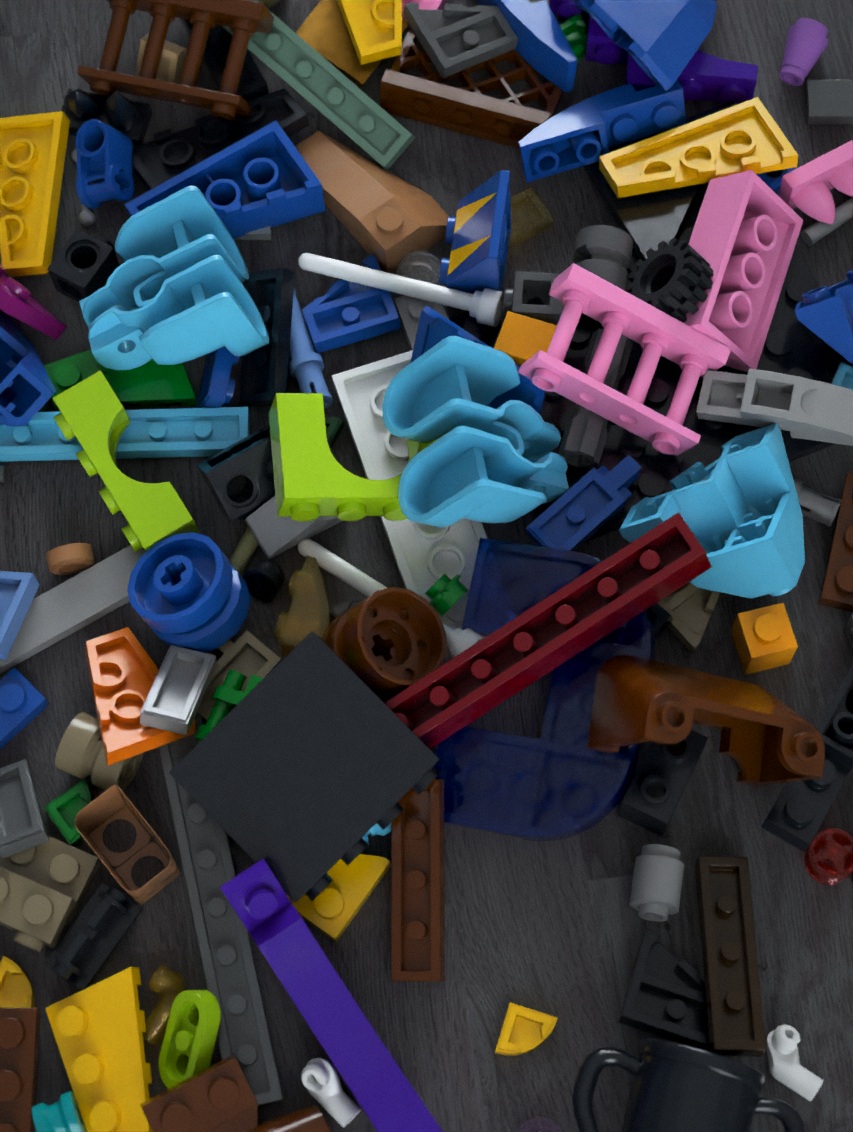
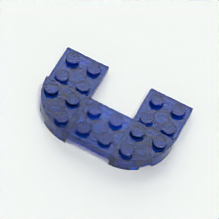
(554, 782)

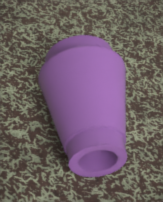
(802, 49)

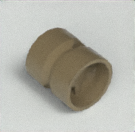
(83, 755)

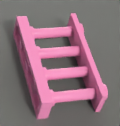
(643, 323)

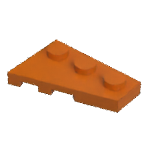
(120, 683)

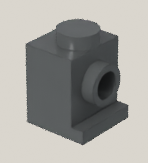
(531, 297)

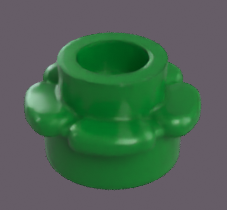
(445, 593)

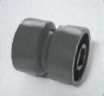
(605, 253)

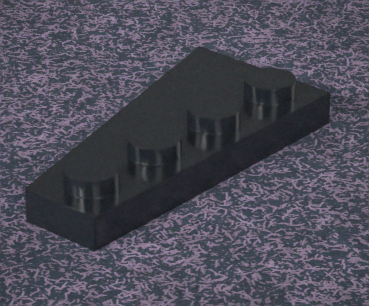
(177, 152)

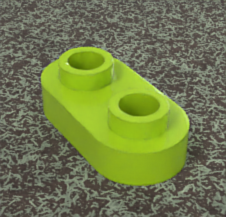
(189, 1036)

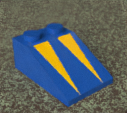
(479, 237)

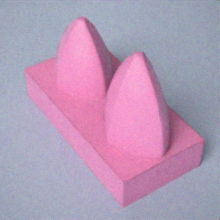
(811, 183)

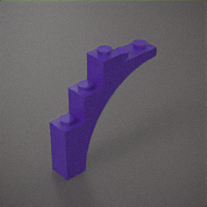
(702, 79)

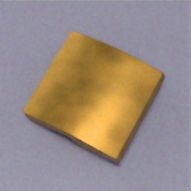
(329, 36)

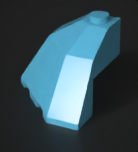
(740, 513)

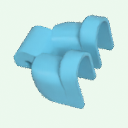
(174, 291)
(490, 459)

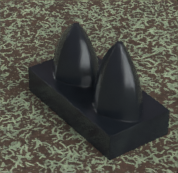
(114, 110)

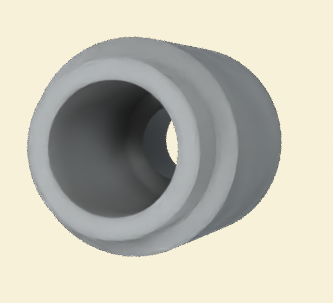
(657, 882)

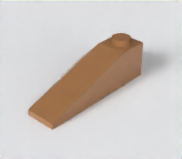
(372, 203)

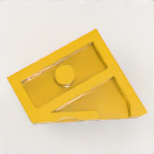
(344, 896)

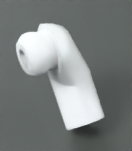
(785, 1062)
(324, 1085)

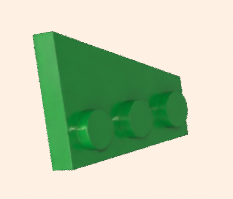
(142, 385)

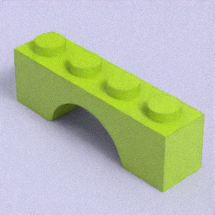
(98, 421)

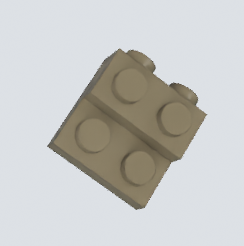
(44, 891)

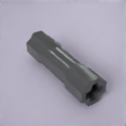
(586, 430)

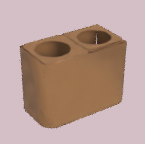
(110, 807)

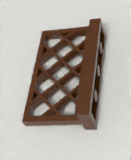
(466, 108)

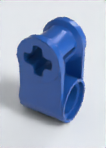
(105, 162)

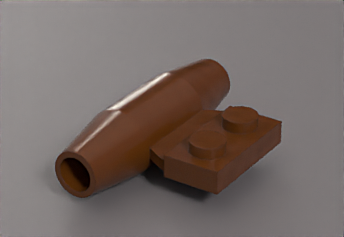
(221, 1102)

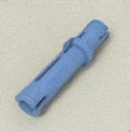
(305, 363)

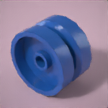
(189, 592)

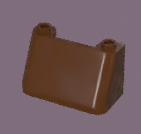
(661, 701)

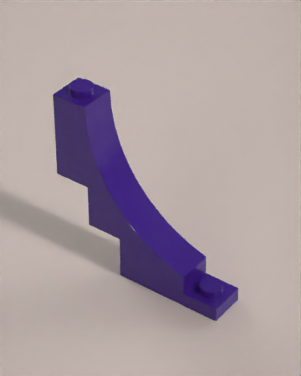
(326, 1003)

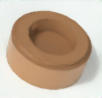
(70, 558)

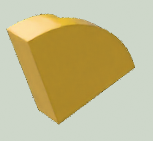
(15, 986)
(523, 1030)

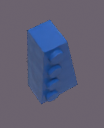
(249, 183)

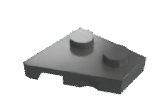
(460, 35)

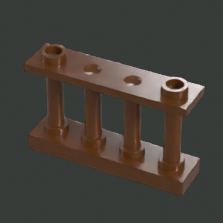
(241, 16)

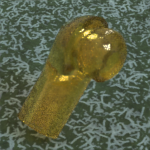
(168, 986)

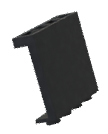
(306, 768)

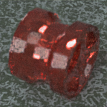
(837, 851)

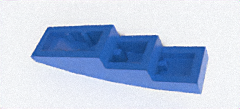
(540, 39)

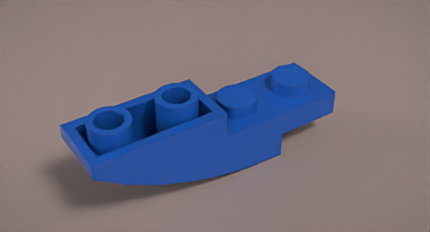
(597, 123)

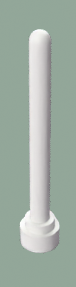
(483, 305)
(456, 640)

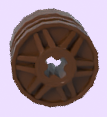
(389, 640)

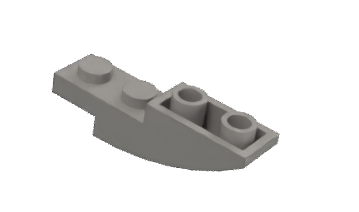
(795, 403)

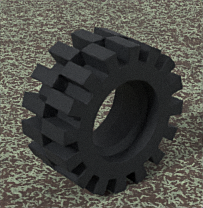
(672, 279)

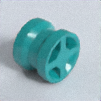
(59, 1116)

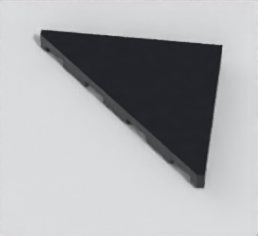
(652, 215)

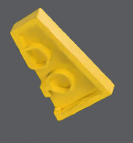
(373, 27)

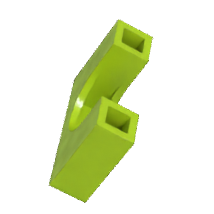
(308, 475)

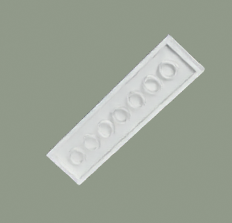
(419, 549)

